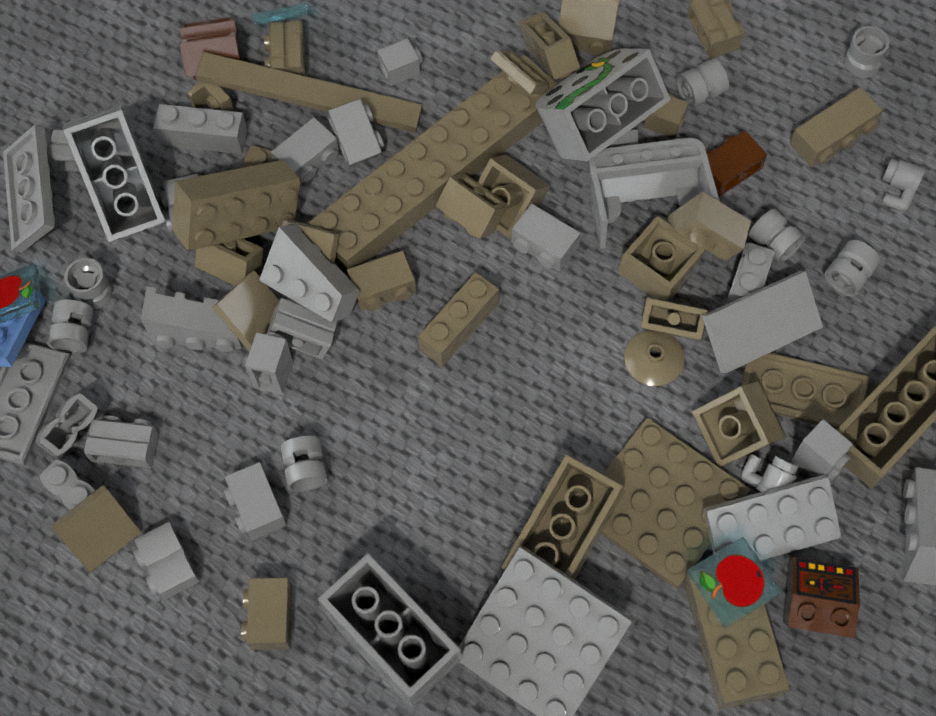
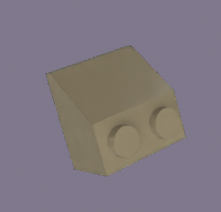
(590, 24)
(515, 187)
(711, 225)
(660, 260)
(738, 424)

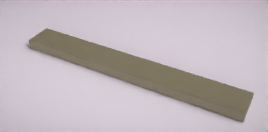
(304, 90)

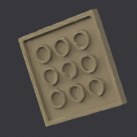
(663, 501)

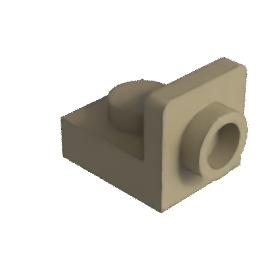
(210, 94)

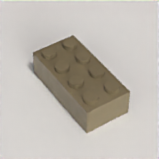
(234, 204)
(569, 517)
(741, 657)

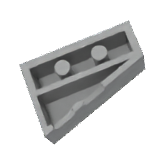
(306, 276)
(185, 322)
(920, 527)

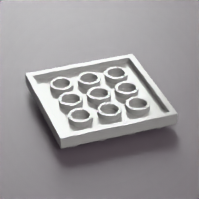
(542, 637)

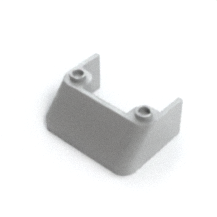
(646, 173)

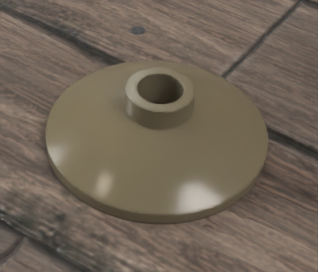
(653, 370)

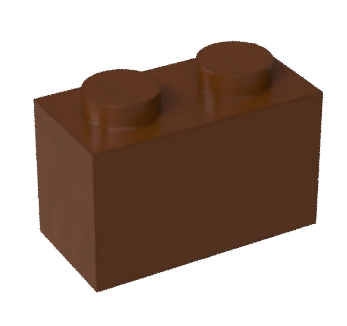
(735, 161)

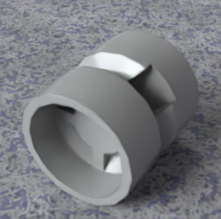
(866, 51)
(705, 81)
(774, 233)
(852, 268)
(88, 282)
(70, 326)
(303, 463)

